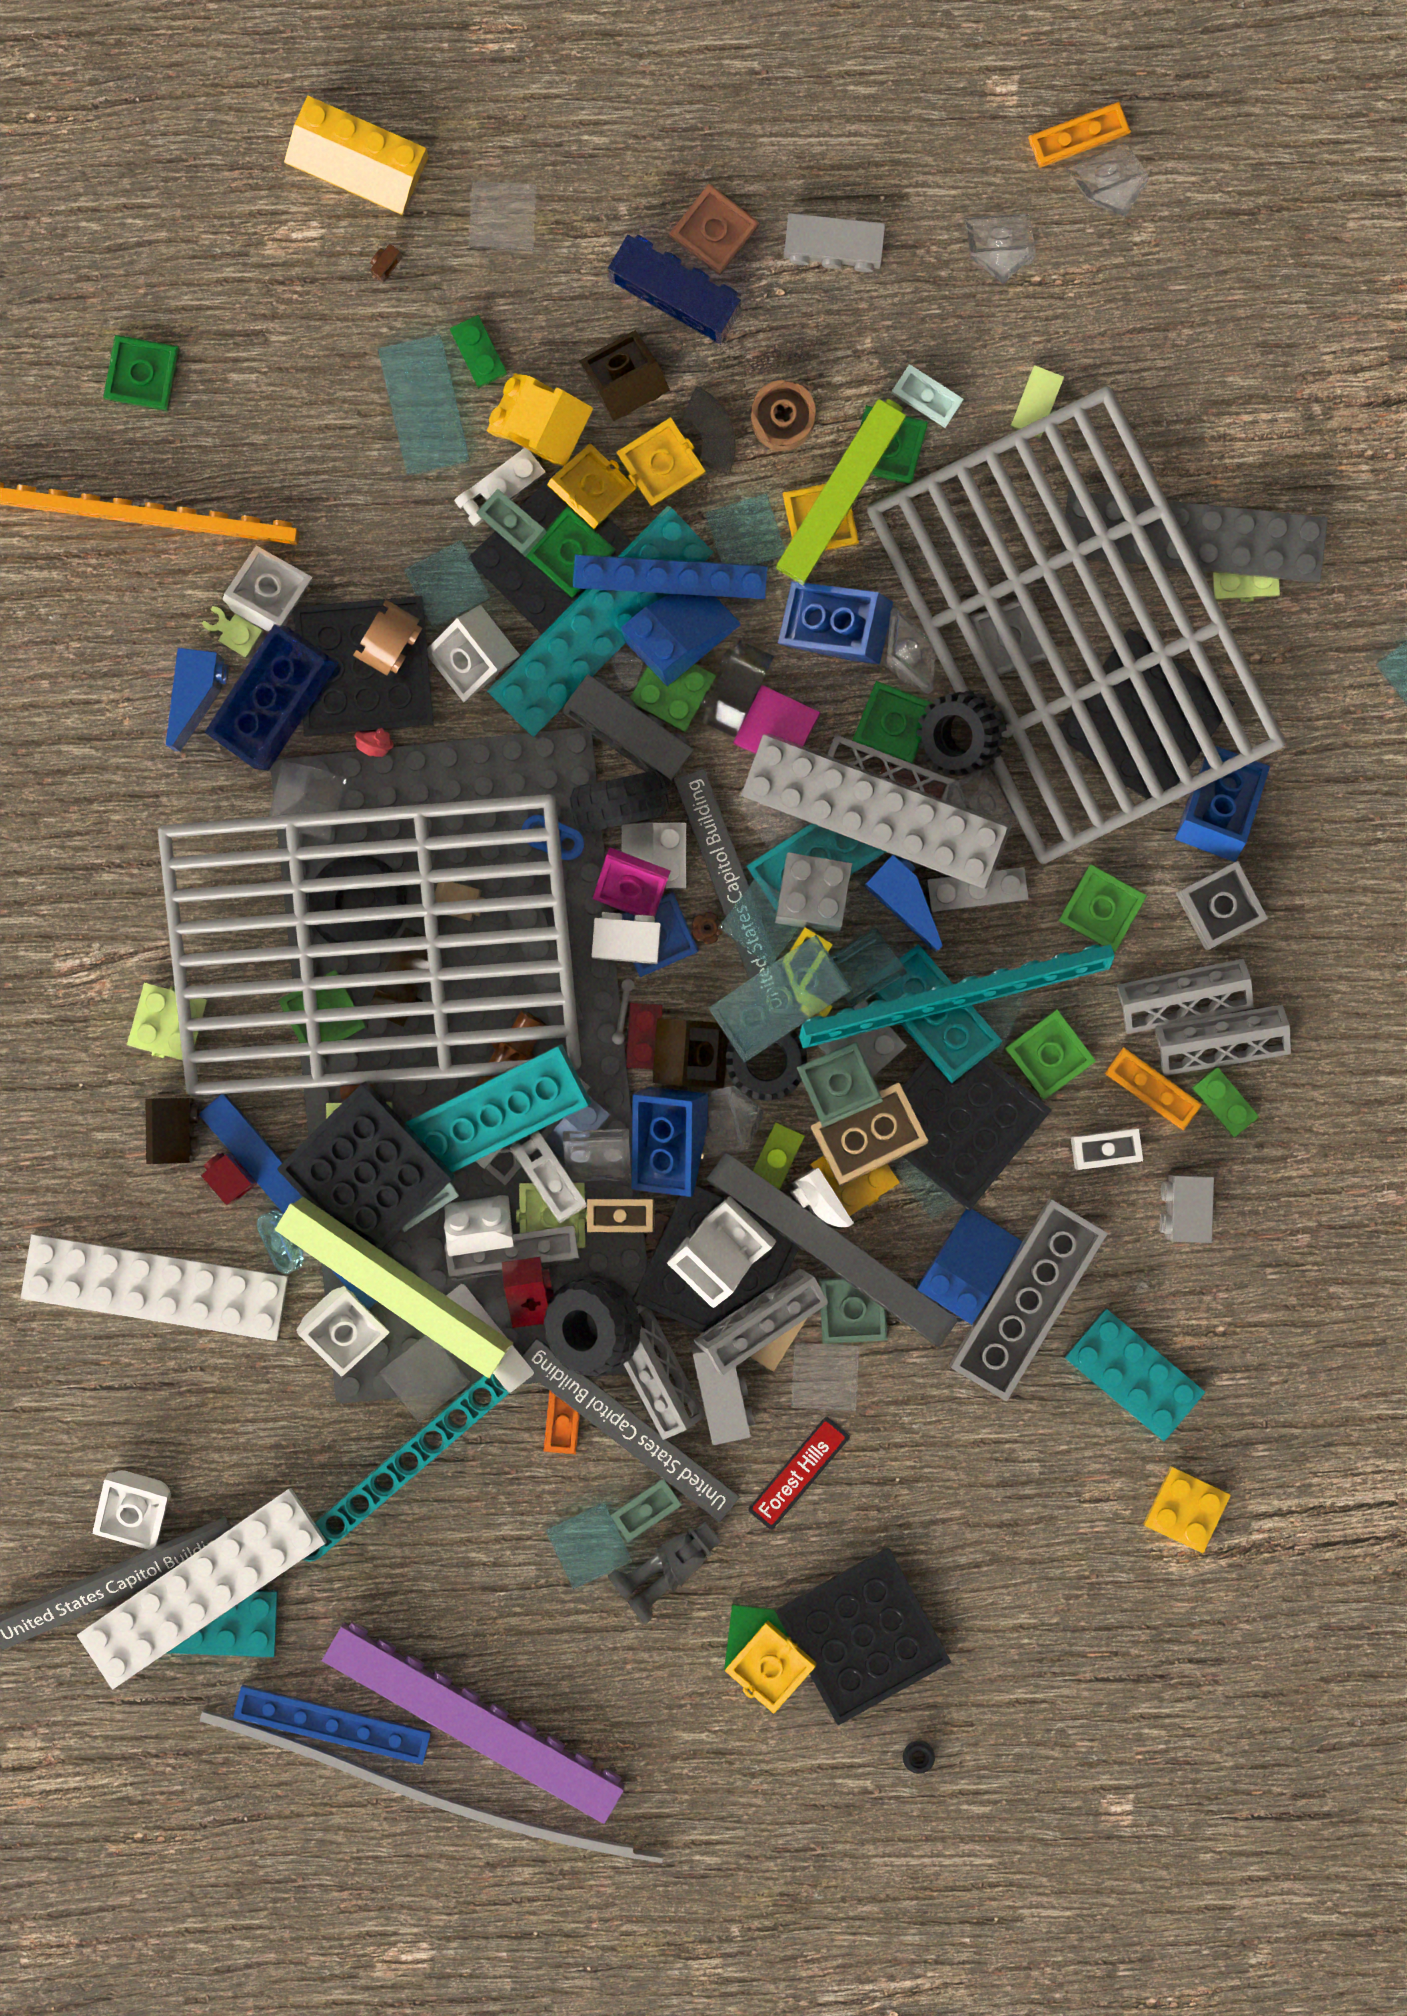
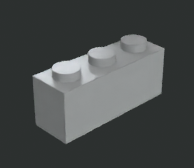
(834, 242)
(954, 894)
(723, 1400)

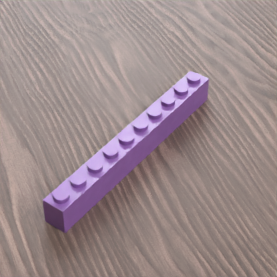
(474, 1722)

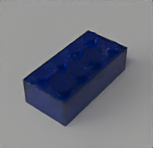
(675, 289)
(271, 697)

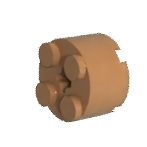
(788, 398)
(387, 638)

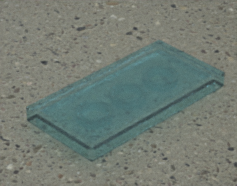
(423, 405)
(780, 998)

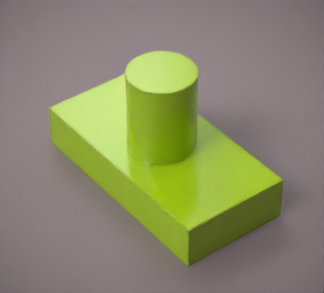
(778, 1154)

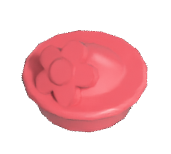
(374, 742)

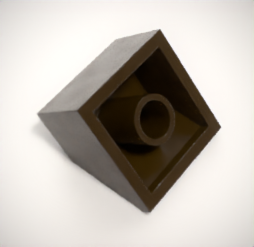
(625, 375)
(689, 1053)
(171, 1130)

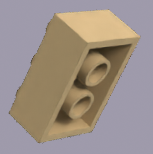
(870, 1136)

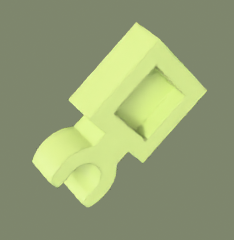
(236, 634)

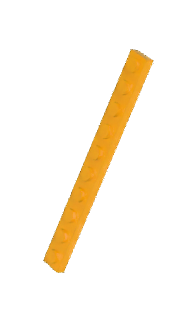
(151, 514)

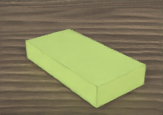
(1037, 397)

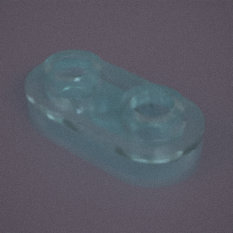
(284, 1253)

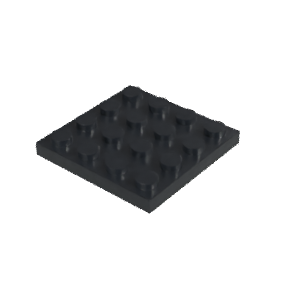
(519, 578)
(356, 693)
(1141, 722)
(970, 1126)
(366, 1168)
(671, 1295)
(863, 1635)

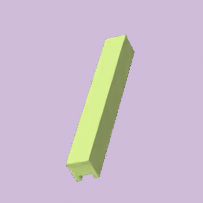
(394, 1286)

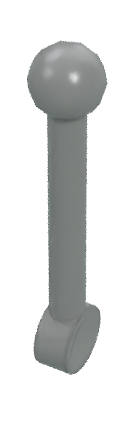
(626, 986)

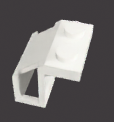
(721, 1251)

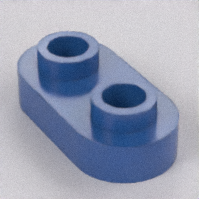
(564, 832)

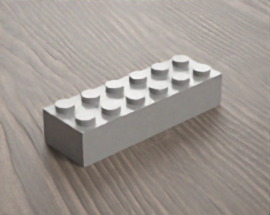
(1027, 1299)

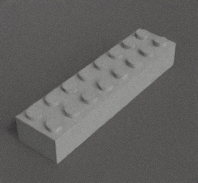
(876, 810)

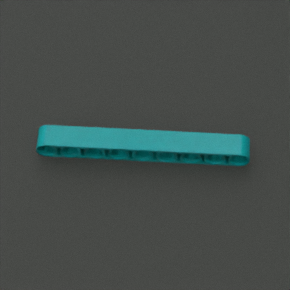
(401, 1473)

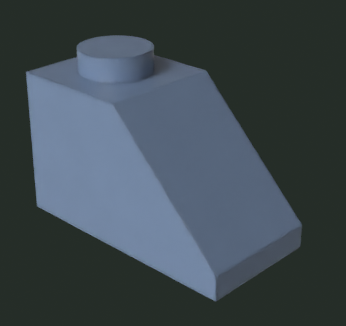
(584, 1119)

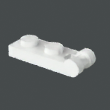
(510, 478)
(549, 1178)

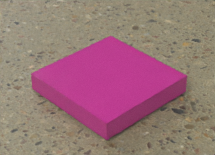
(778, 716)
(631, 884)

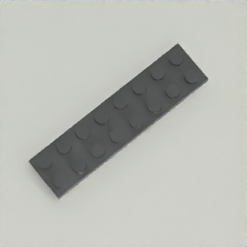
(1219, 536)

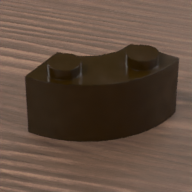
(402, 992)

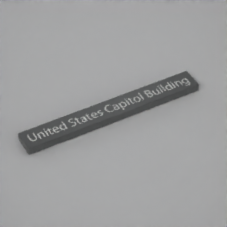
(716, 850)
(630, 1432)
(104, 1586)

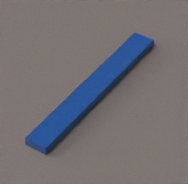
(260, 1162)

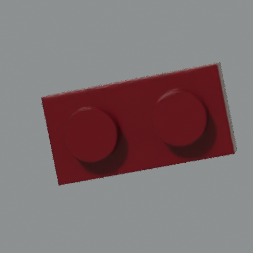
(642, 1035)

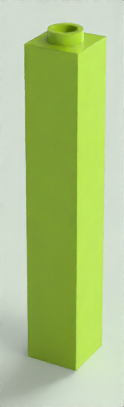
(841, 490)

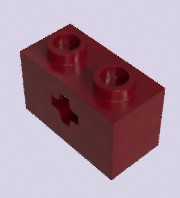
(227, 1177)
(526, 1290)

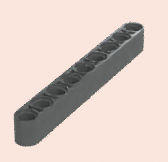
(832, 1249)

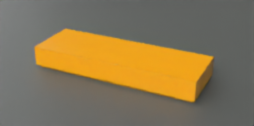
(1079, 134)
(1153, 1088)

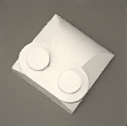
(266, 589)
(816, 1194)
(478, 1225)
(341, 1330)
(132, 1509)

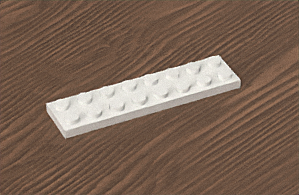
(154, 1287)
(201, 1588)

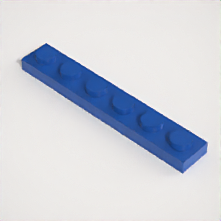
(669, 576)
(332, 1724)

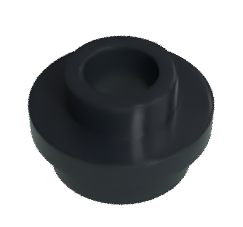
(918, 1767)

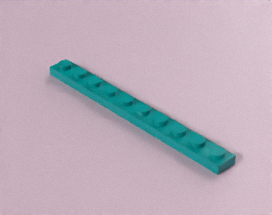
(947, 998)

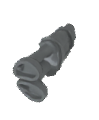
(676, 1558)

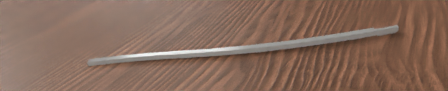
(425, 1796)

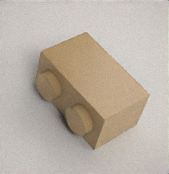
(620, 1215)

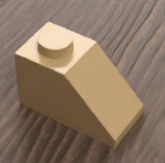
(457, 892)

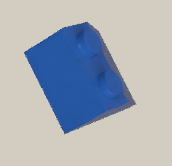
(836, 622)
(678, 632)
(194, 690)
(1223, 811)
(902, 895)
(667, 1139)
(969, 1265)

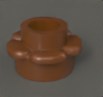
(707, 936)

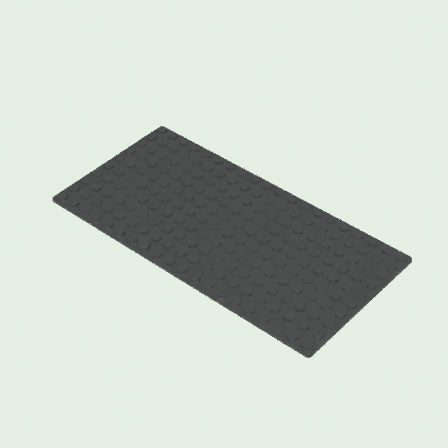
(458, 772)

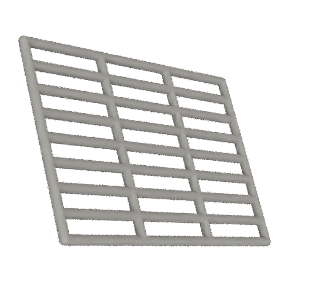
(1046, 567)
(305, 951)

